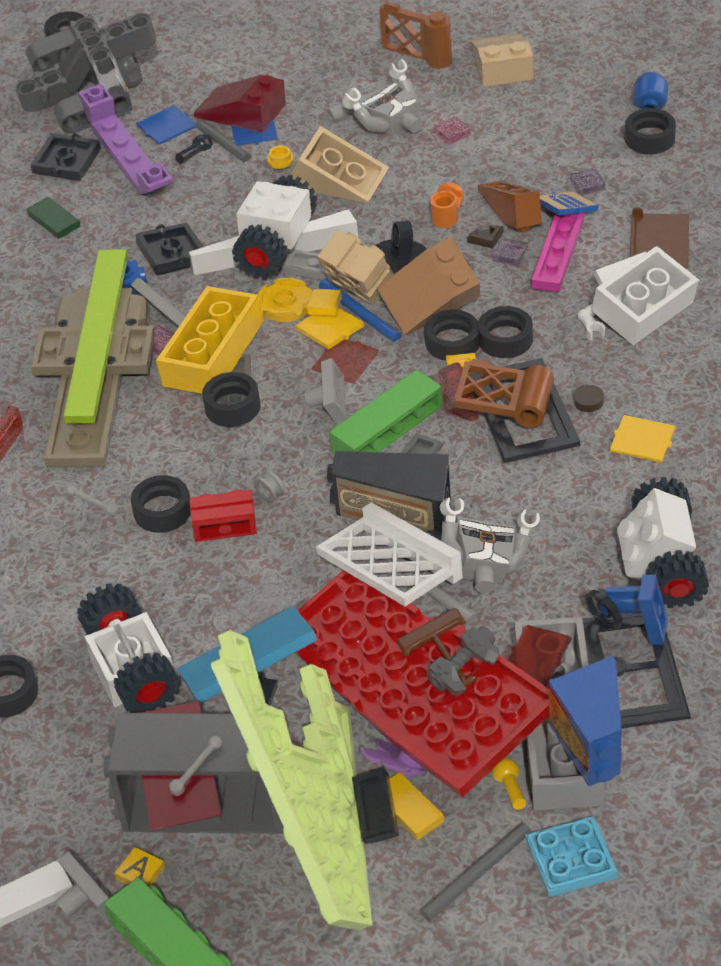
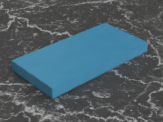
(268, 643)

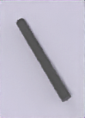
(474, 872)

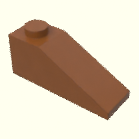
(513, 204)

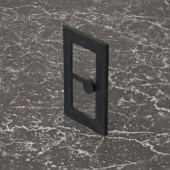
(566, 432)
(677, 704)

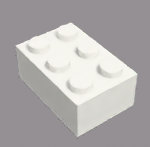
(645, 295)

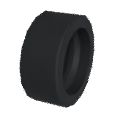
(650, 143)
(451, 320)
(505, 346)
(232, 414)
(163, 520)
(25, 696)

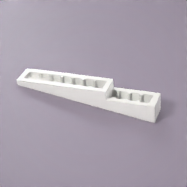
(314, 237)

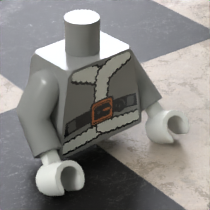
(390, 108)
(485, 547)

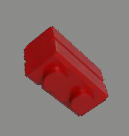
(223, 515)

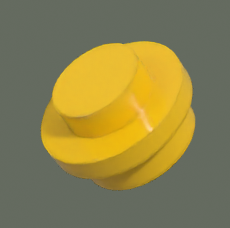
(280, 157)

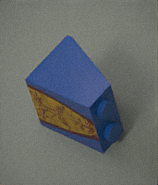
(588, 719)

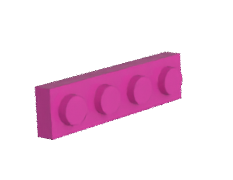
(557, 252)

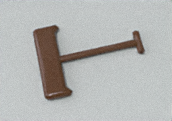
(431, 631)

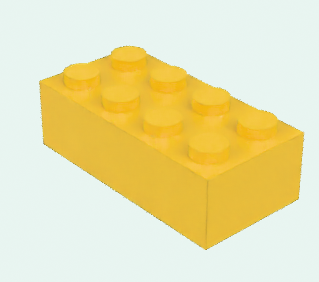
(210, 338)

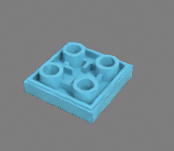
(571, 856)

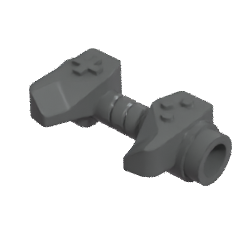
(476, 644)

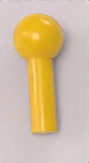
(507, 773)

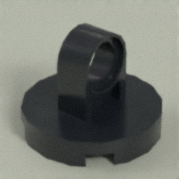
(401, 247)

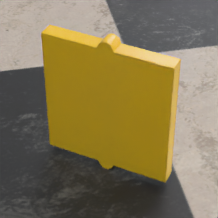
(330, 329)
(642, 438)

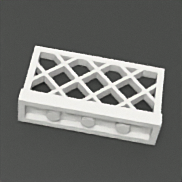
(404, 542)

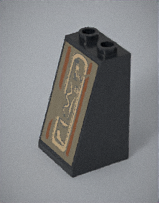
(397, 482)

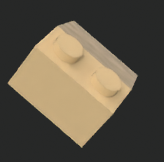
(503, 59)
(338, 168)

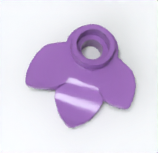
(393, 759)

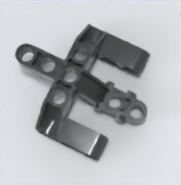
(66, 58)

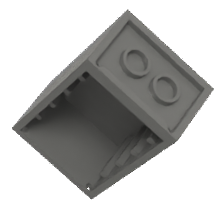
(169, 747)

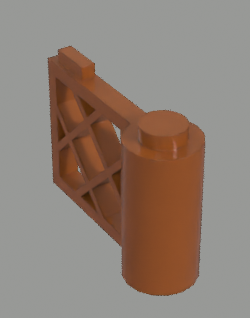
(432, 38)
(529, 394)

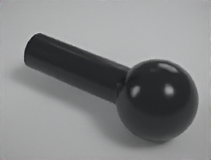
(200, 143)

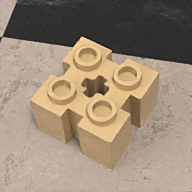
(355, 266)

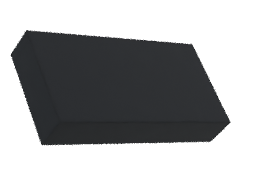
(375, 806)

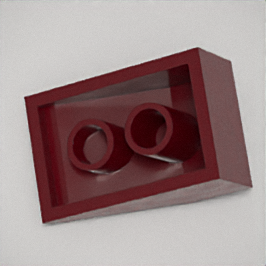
(245, 103)

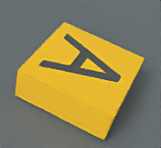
(139, 865)

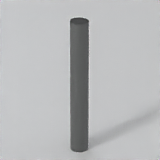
(222, 140)

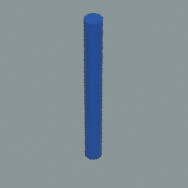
(363, 312)

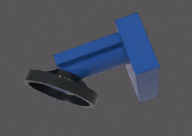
(632, 600)

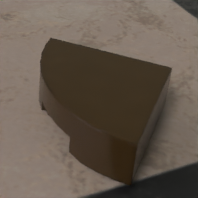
(487, 237)

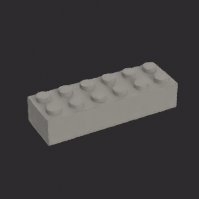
(552, 772)

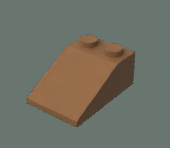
(429, 284)

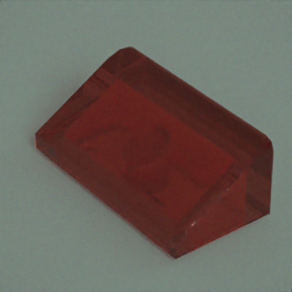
(449, 381)

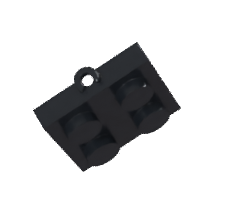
(65, 157)
(169, 248)

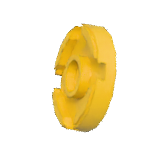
(284, 307)

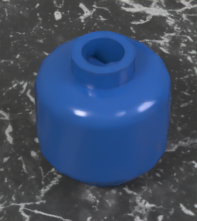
(650, 91)

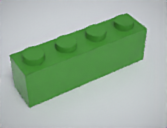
(388, 415)
(157, 930)

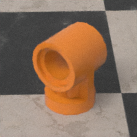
(446, 205)

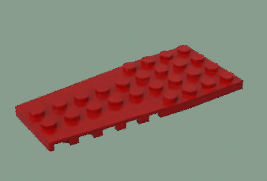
(444, 733)

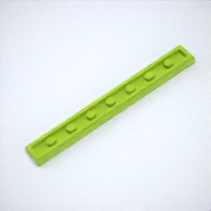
(96, 337)

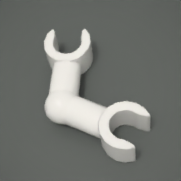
(586, 317)

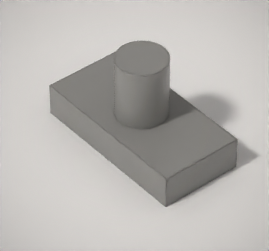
(331, 391)
(82, 891)

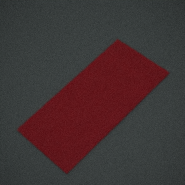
(196, 802)

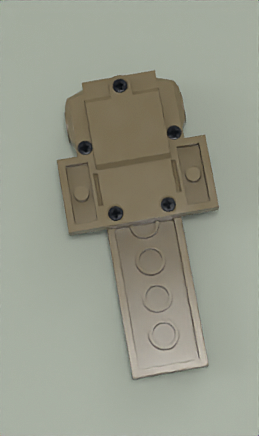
(56, 354)

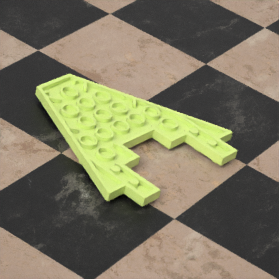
(305, 784)

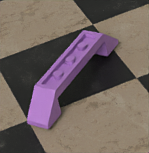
(119, 143)

